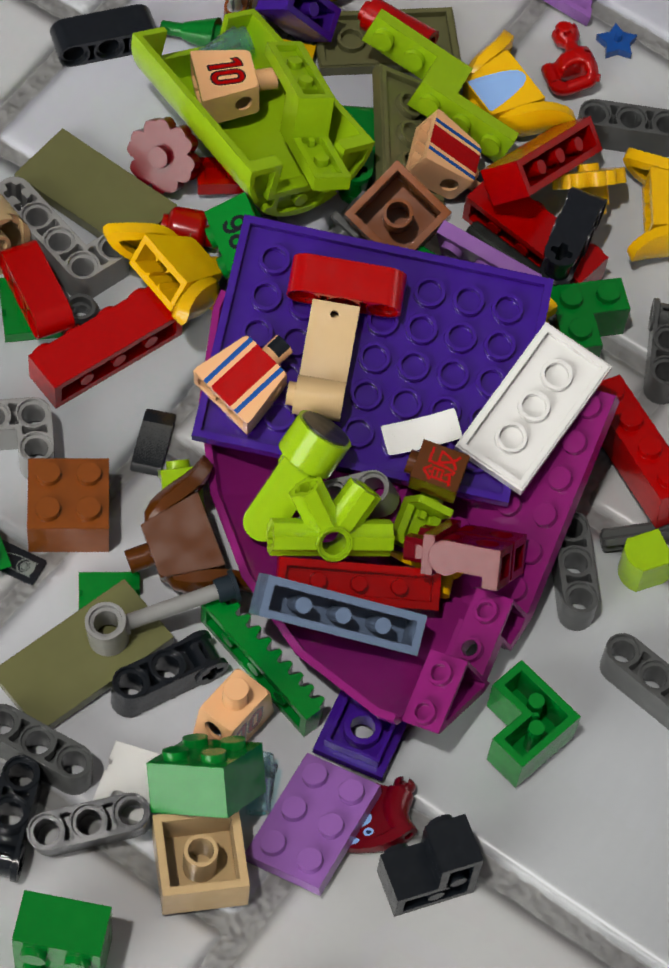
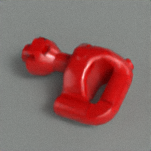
(574, 66)

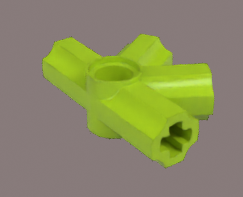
(322, 516)

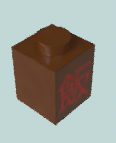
(436, 470)

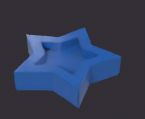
(616, 42)

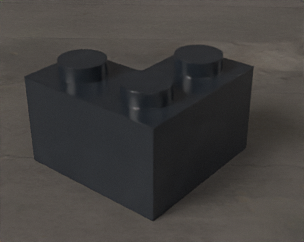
(434, 870)

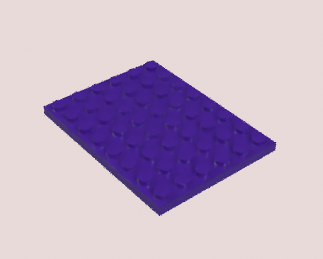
(445, 351)

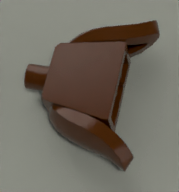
(181, 536)

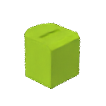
(644, 561)

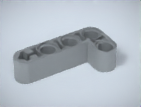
(54, 235)
(26, 437)

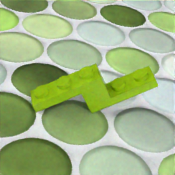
(440, 83)
(307, 116)

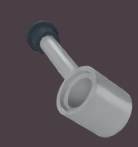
(109, 613)

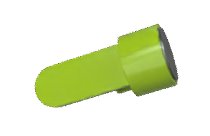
(309, 449)

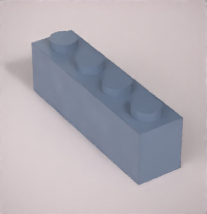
(337, 614)

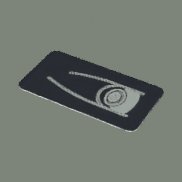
(24, 564)

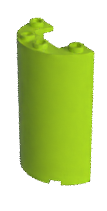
(250, 145)

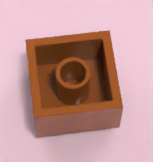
(398, 210)
(68, 505)

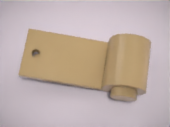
(325, 360)

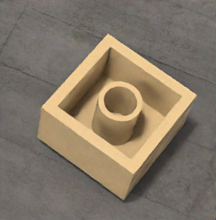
(199, 862)

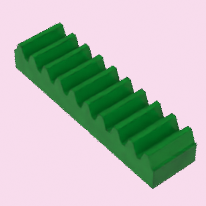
(263, 664)

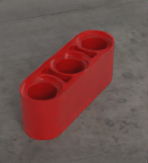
(371, 287)
(36, 289)

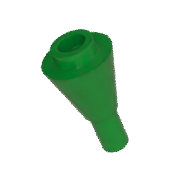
(196, 31)

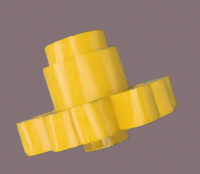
(591, 179)

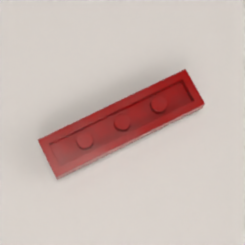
(374, 582)

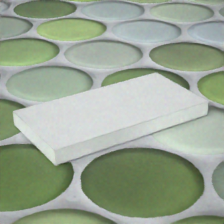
(533, 408)

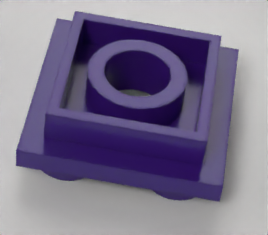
(363, 755)

